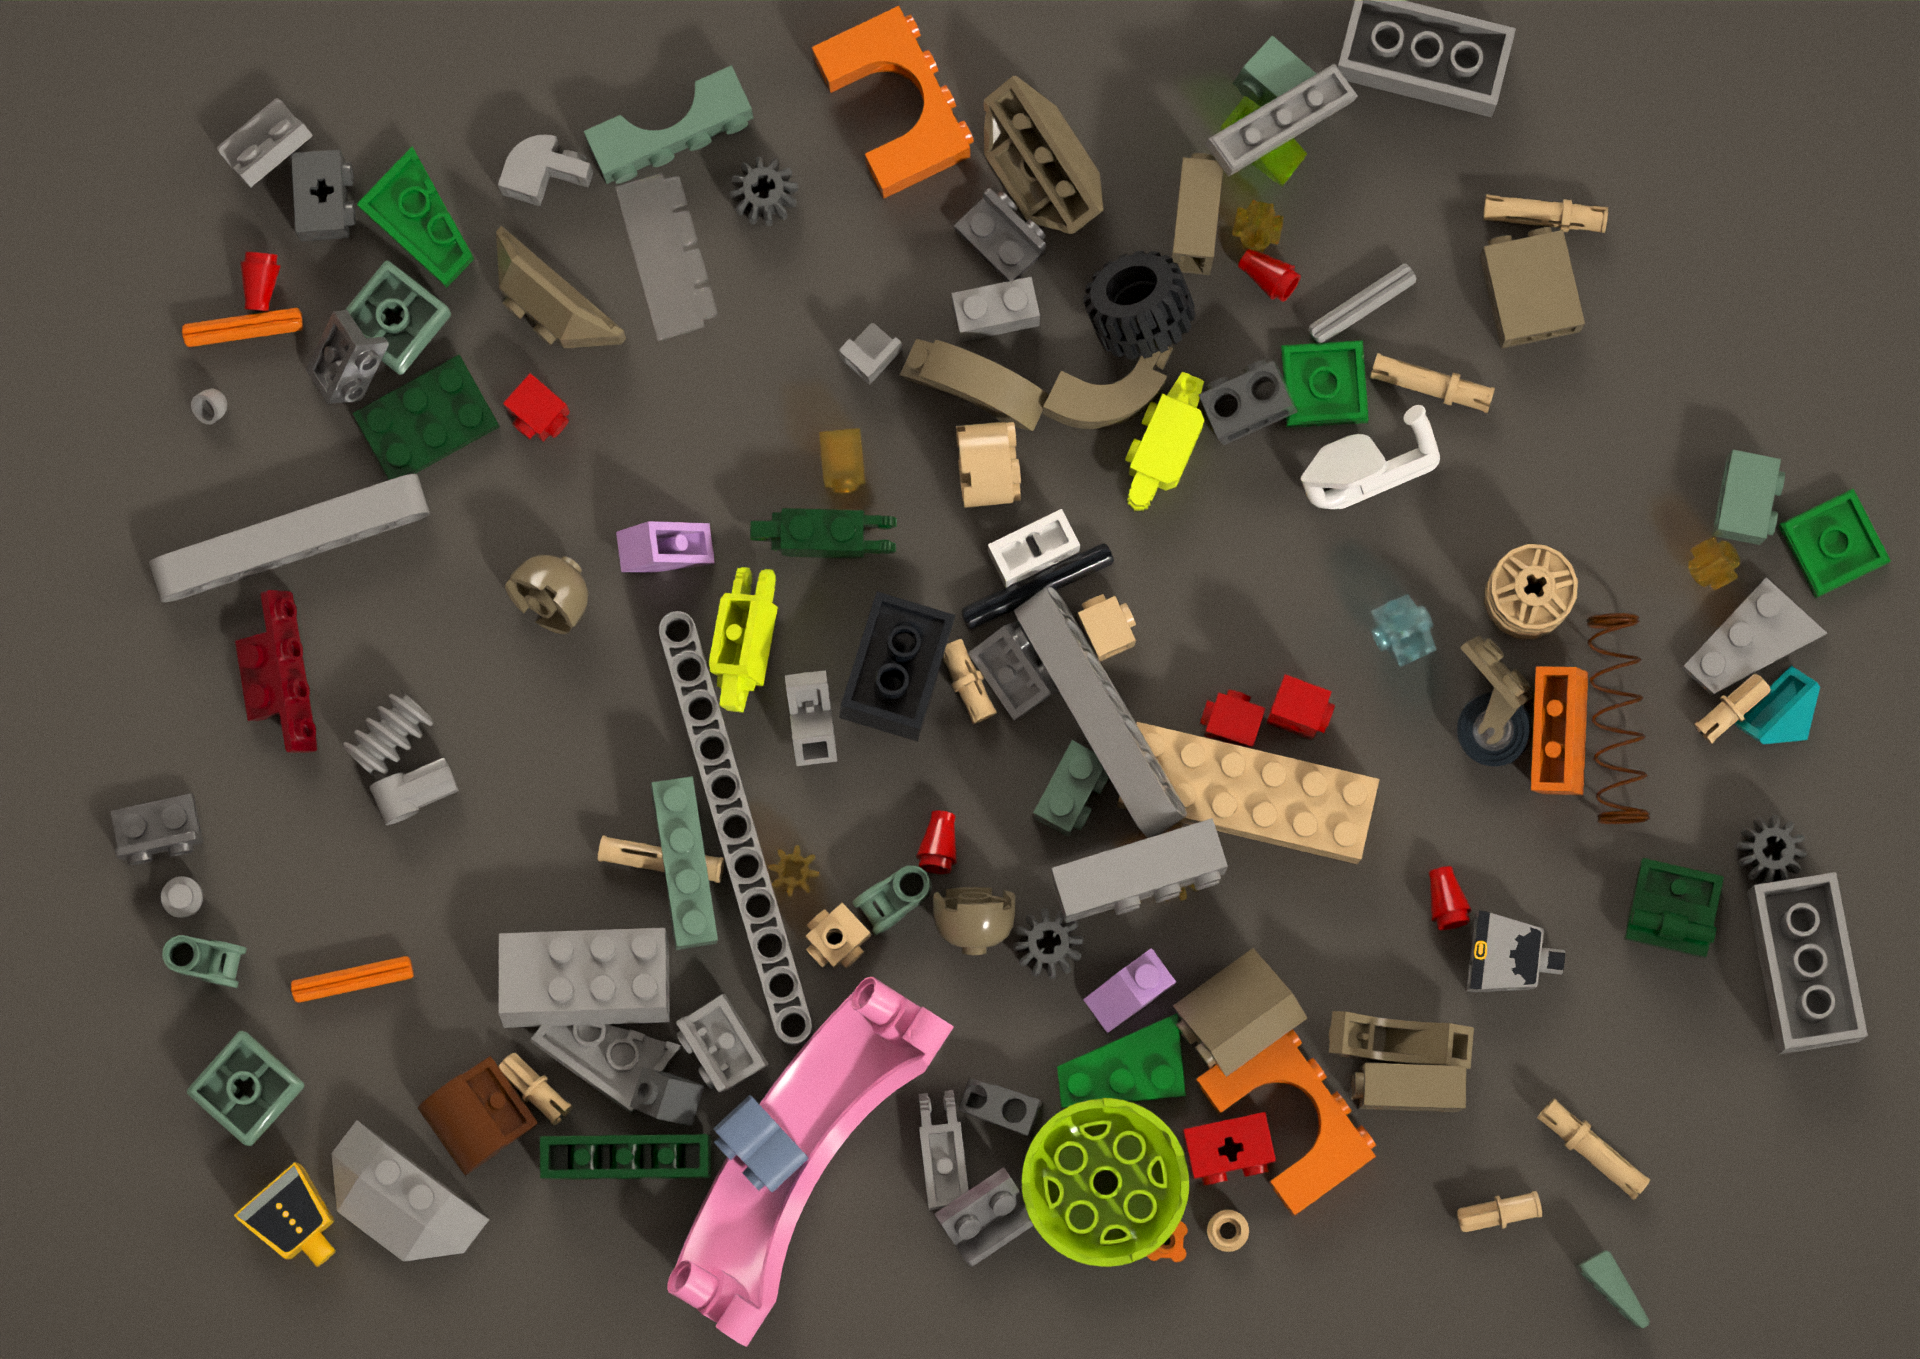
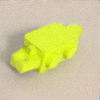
(1167, 443)
(743, 637)

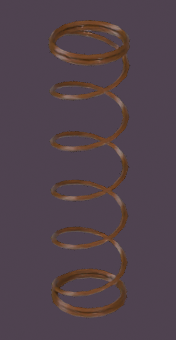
(1610, 623)

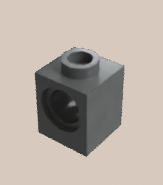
(667, 1096)

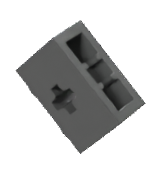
(311, 175)

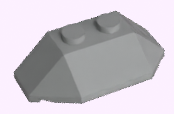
(399, 1200)

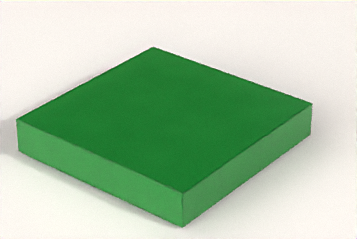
(1325, 383)
(1834, 543)

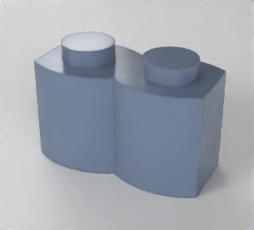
(759, 1144)

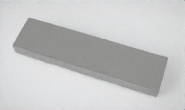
(1281, 120)

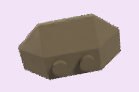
(1040, 158)
(549, 300)

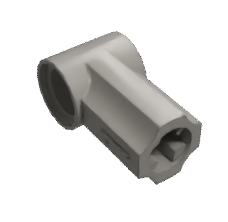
(403, 794)

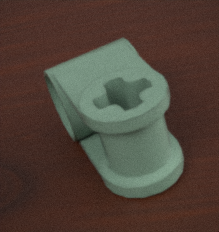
(891, 899)
(207, 960)

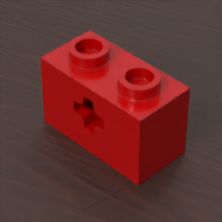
(1301, 708)
(1205, 1140)

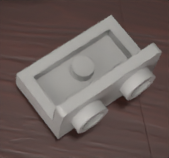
(720, 1044)

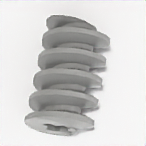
(388, 733)

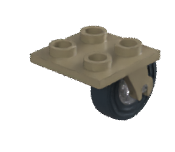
(1495, 724)

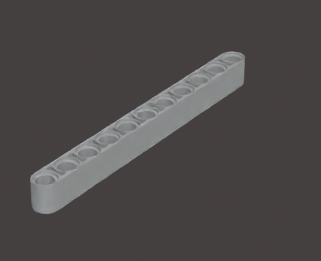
(735, 807)

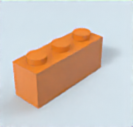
(1559, 730)

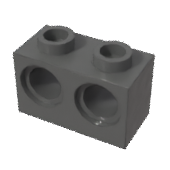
(1251, 412)

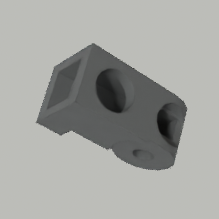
(1001, 1106)

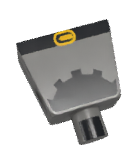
(1508, 955)

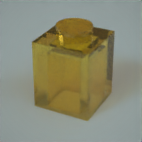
(842, 459)

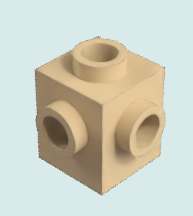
(839, 921)

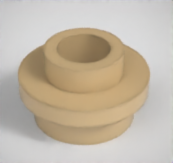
(1240, 1225)

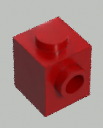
(537, 410)
(1232, 719)

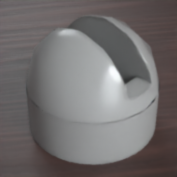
(209, 405)

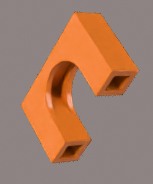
(891, 45)
(1338, 1145)

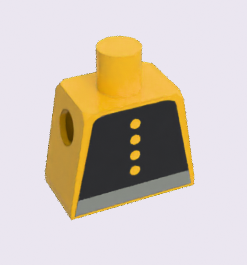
(290, 1216)

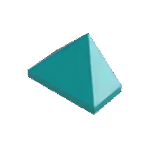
(1785, 711)

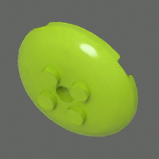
(1148, 1173)

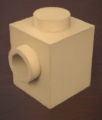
(1107, 626)

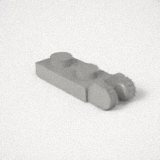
(942, 1154)

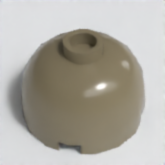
(550, 589)
(974, 917)

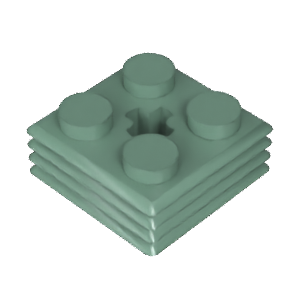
(421, 315)
(218, 1088)

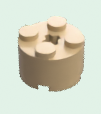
(988, 464)

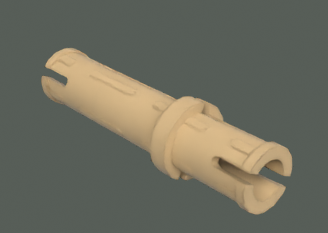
(1545, 213)
(1432, 383)
(648, 856)
(1593, 1148)

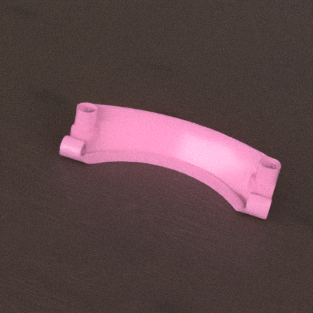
(835, 1080)

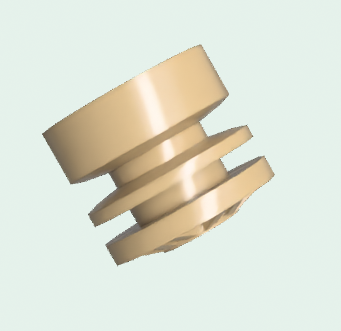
(1524, 614)

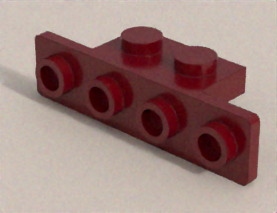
(275, 673)

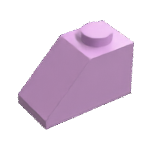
(664, 546)
(1129, 990)

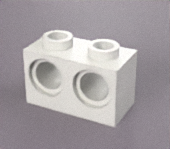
(1033, 548)

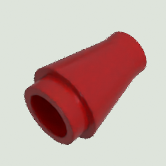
(1270, 274)
(259, 279)
(938, 845)
(1448, 901)

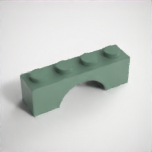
(716, 108)
(684, 863)

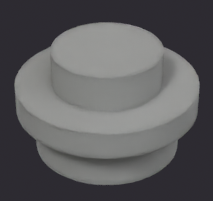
(181, 897)

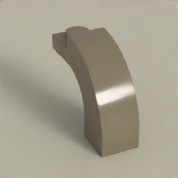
(976, 381)
(1108, 405)
(1400, 1040)

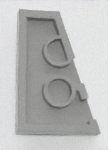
(1751, 638)
(605, 1056)

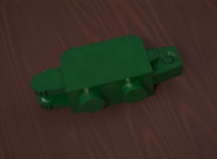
(823, 533)

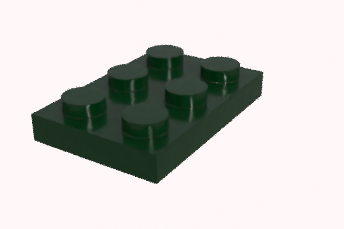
(426, 419)

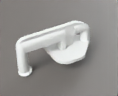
(1359, 470)

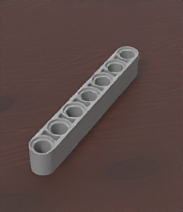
(289, 538)
(1100, 712)

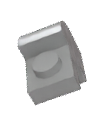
(534, 162)
(811, 718)

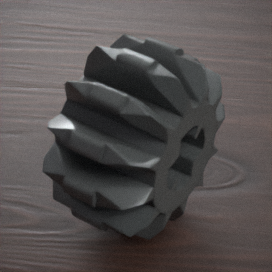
(751, 184)
(1757, 842)
(1060, 951)

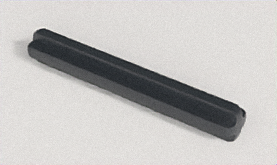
(1055, 576)

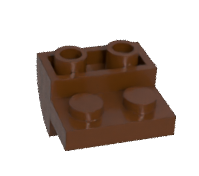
(477, 1115)

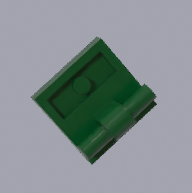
(1674, 908)

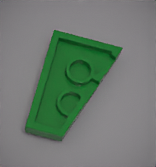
(416, 218)
(1128, 1069)

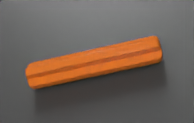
(242, 327)
(352, 979)

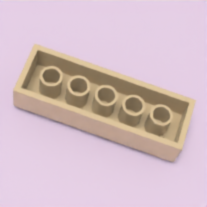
(1266, 794)

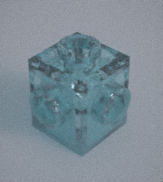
(1403, 630)

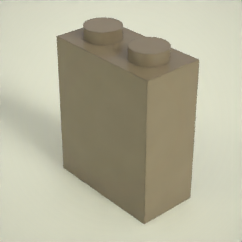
(1197, 213)
(1531, 287)
(1238, 1013)
(1409, 1087)

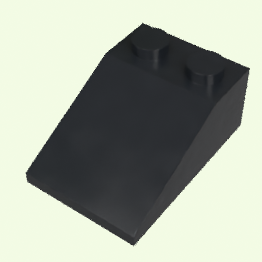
(896, 666)

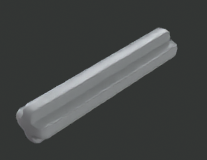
(1362, 304)

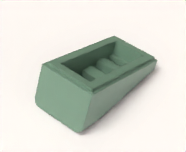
(1608, 1279)

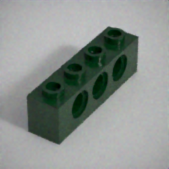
(625, 1157)

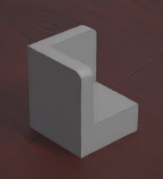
(870, 352)

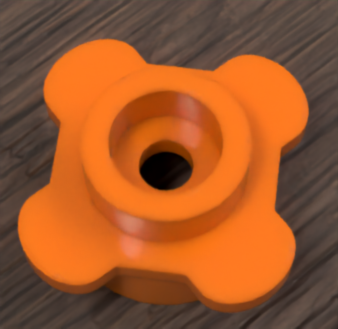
(1175, 1248)

